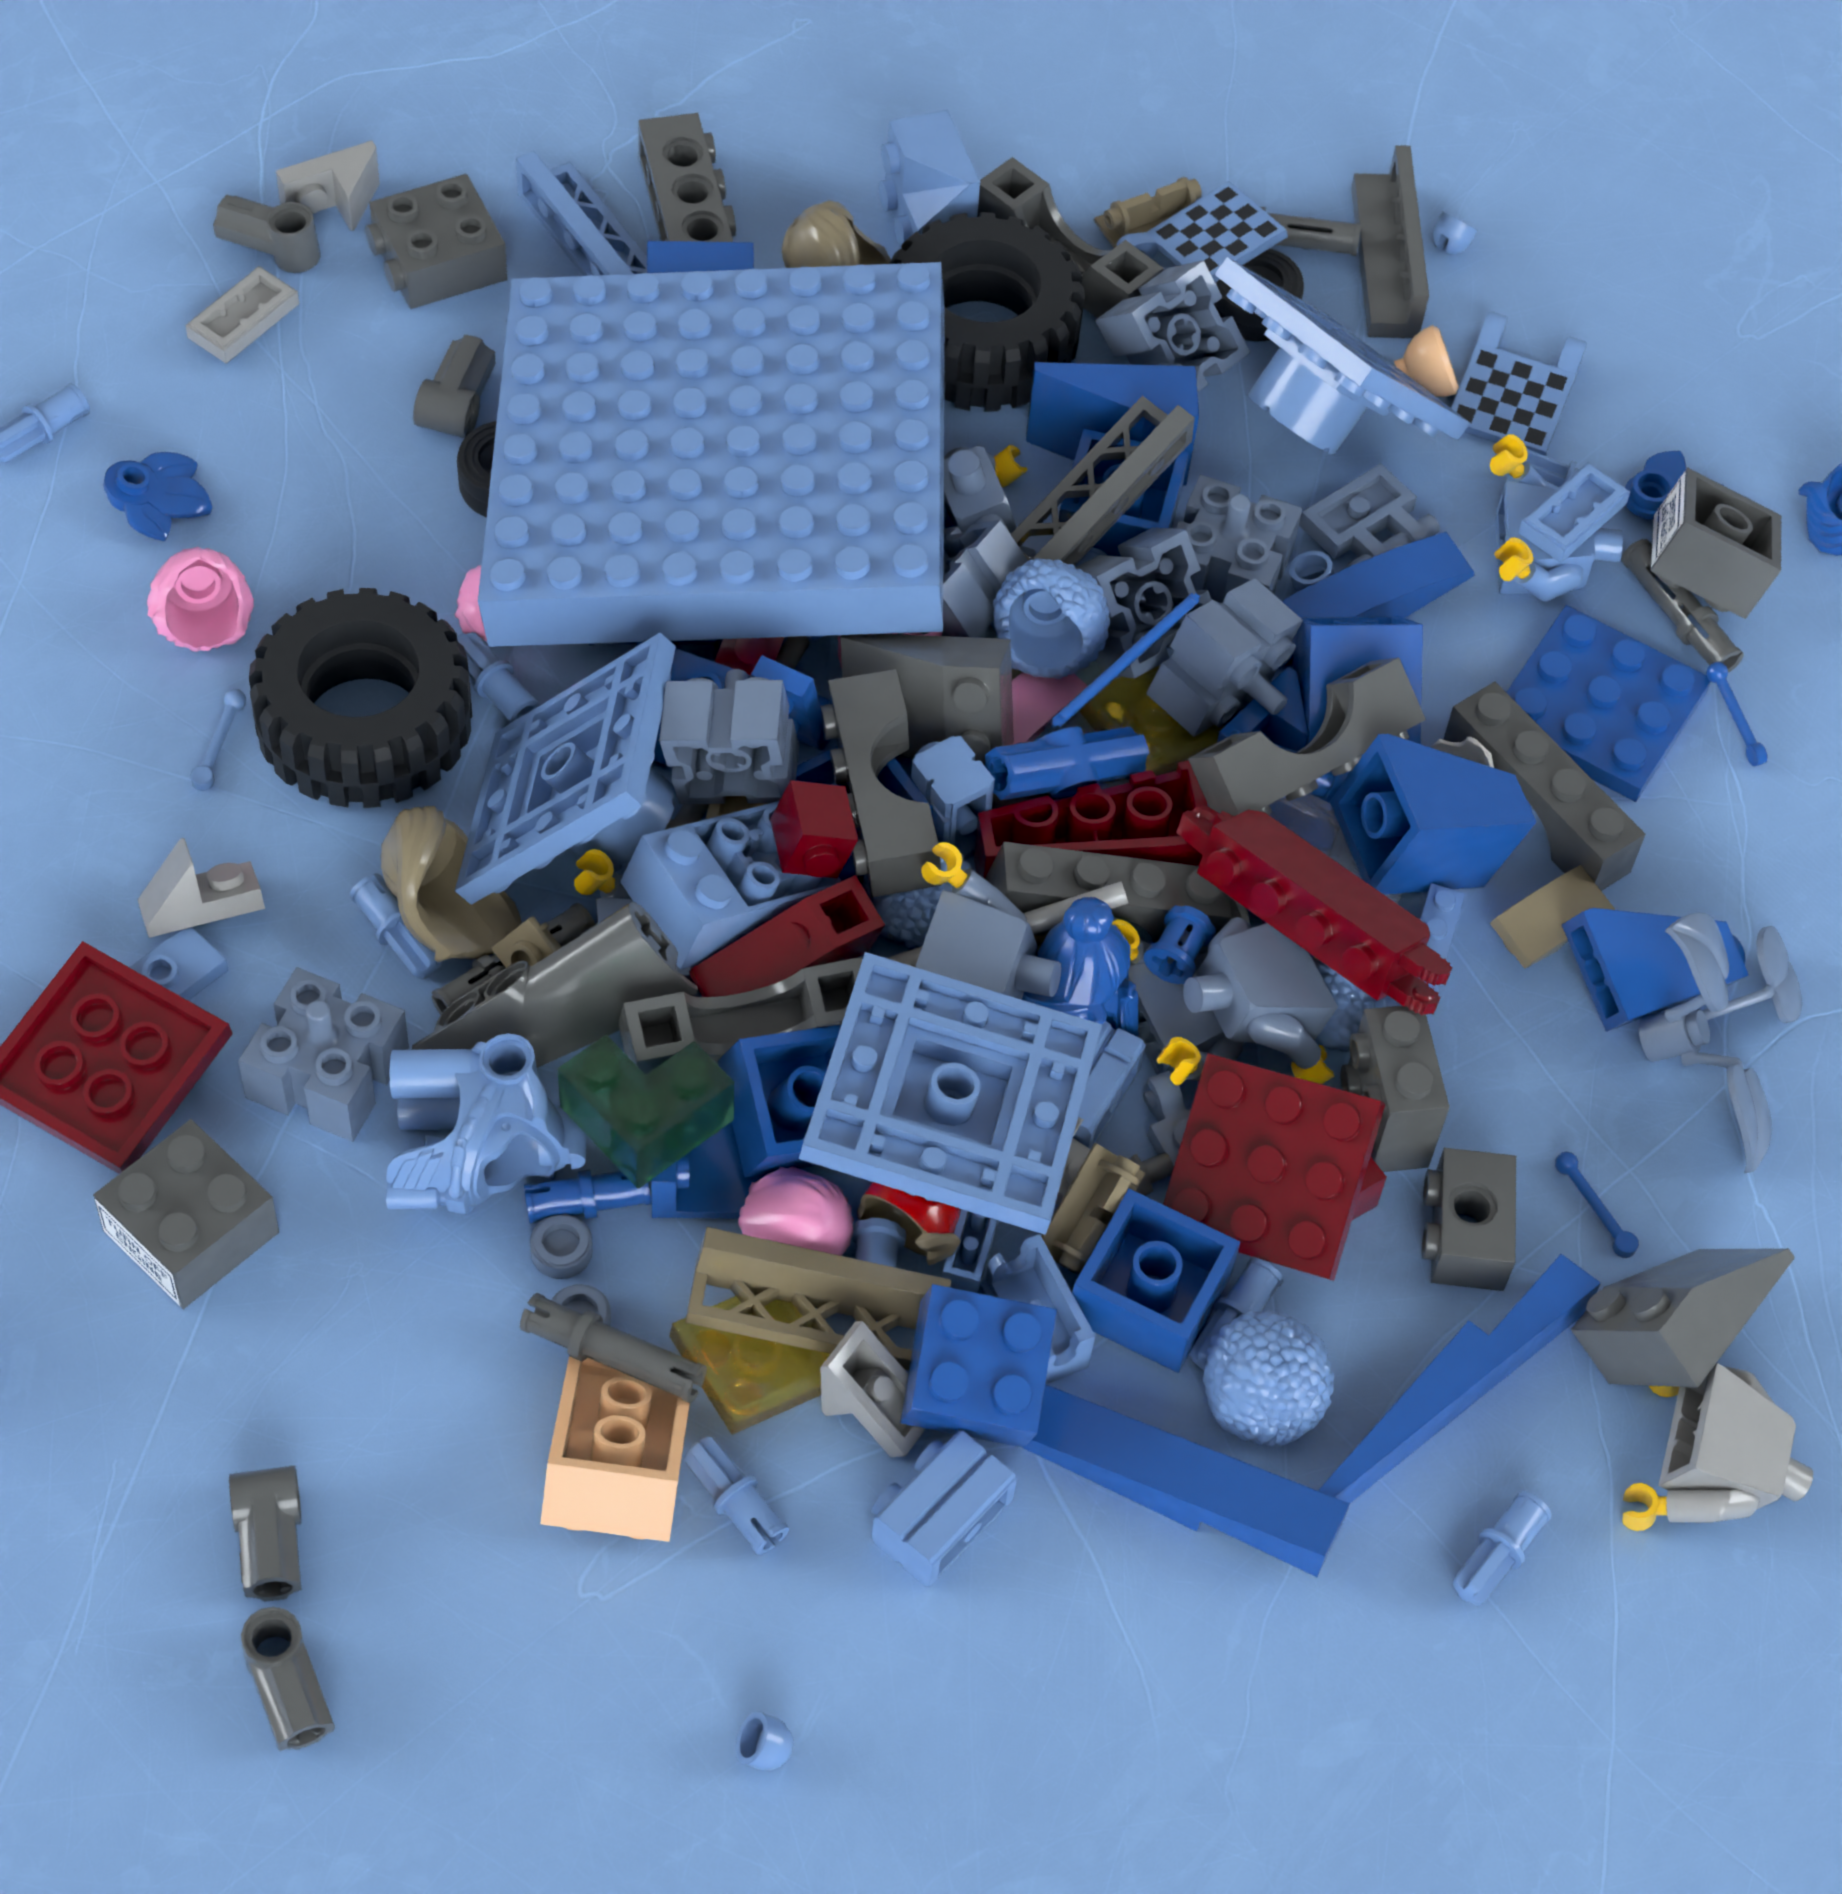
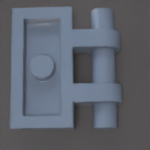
(1362, 509)

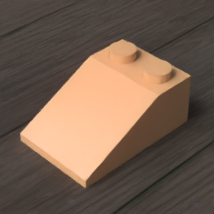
(614, 1454)

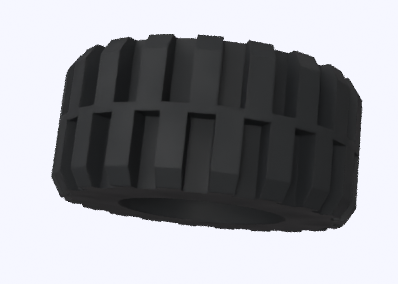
(1011, 268)
(349, 641)

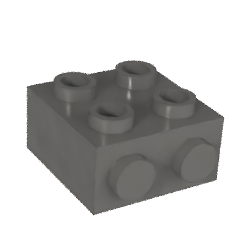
(436, 241)
(1398, 1065)

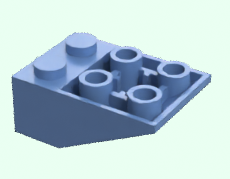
(714, 881)

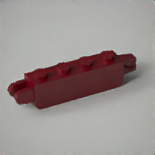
(1318, 905)

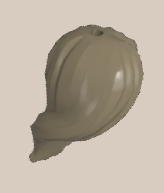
(828, 237)
(422, 869)

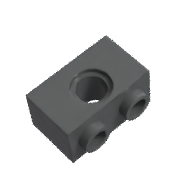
(1479, 1187)

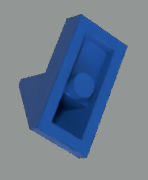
(1285, 728)

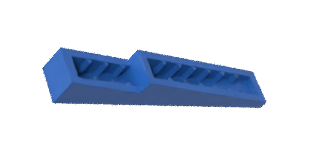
(1464, 1374)
(1188, 1480)

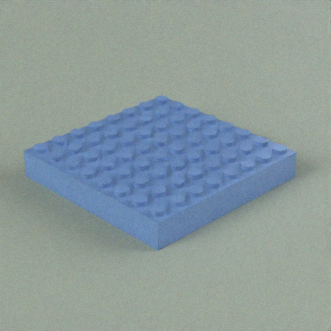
(718, 456)

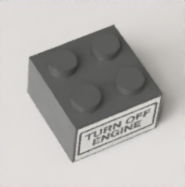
(1716, 544)
(186, 1213)

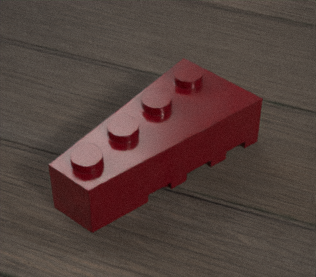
(1119, 821)

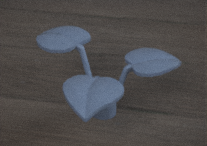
(1684, 1029)

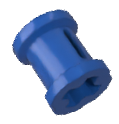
(1191, 942)

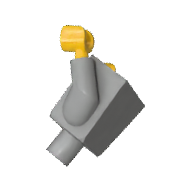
(1722, 1454)

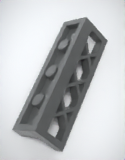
(1391, 249)
(1118, 493)

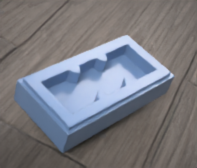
(1574, 512)
(183, 963)

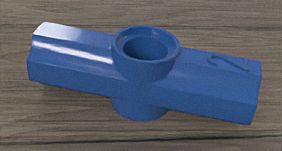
(1066, 761)

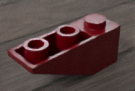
(814, 932)

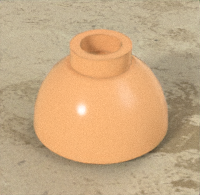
(1429, 363)

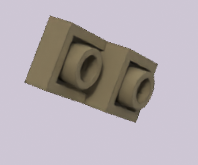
(1534, 924)

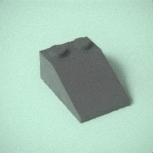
(946, 685)
(1677, 1316)

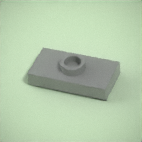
(242, 314)

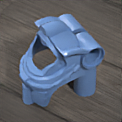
(498, 1122)

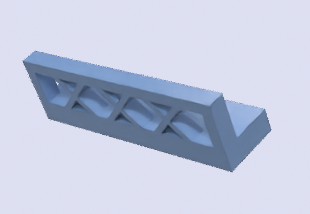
(569, 222)

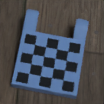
(1211, 229)
(1514, 393)

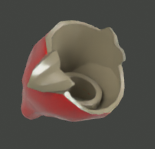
(926, 1223)

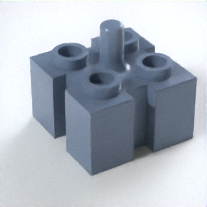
(1175, 324)
(1238, 537)
(972, 574)
(1142, 590)
(1226, 658)
(728, 739)
(323, 1054)

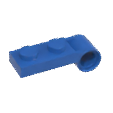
(802, 700)

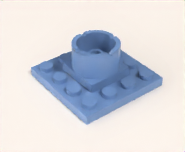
(1324, 372)
(574, 775)
(952, 1093)

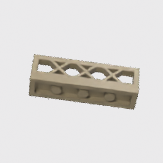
(813, 1281)

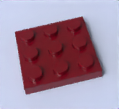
(106, 1057)
(1274, 1163)

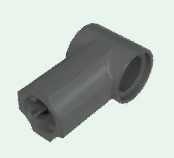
(281, 231)
(453, 397)
(266, 1516)
(286, 1681)

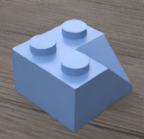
(926, 173)

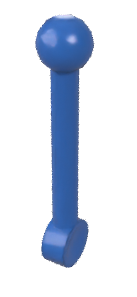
(1755, 752)
(1624, 1242)

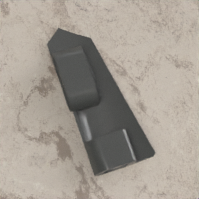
(570, 993)

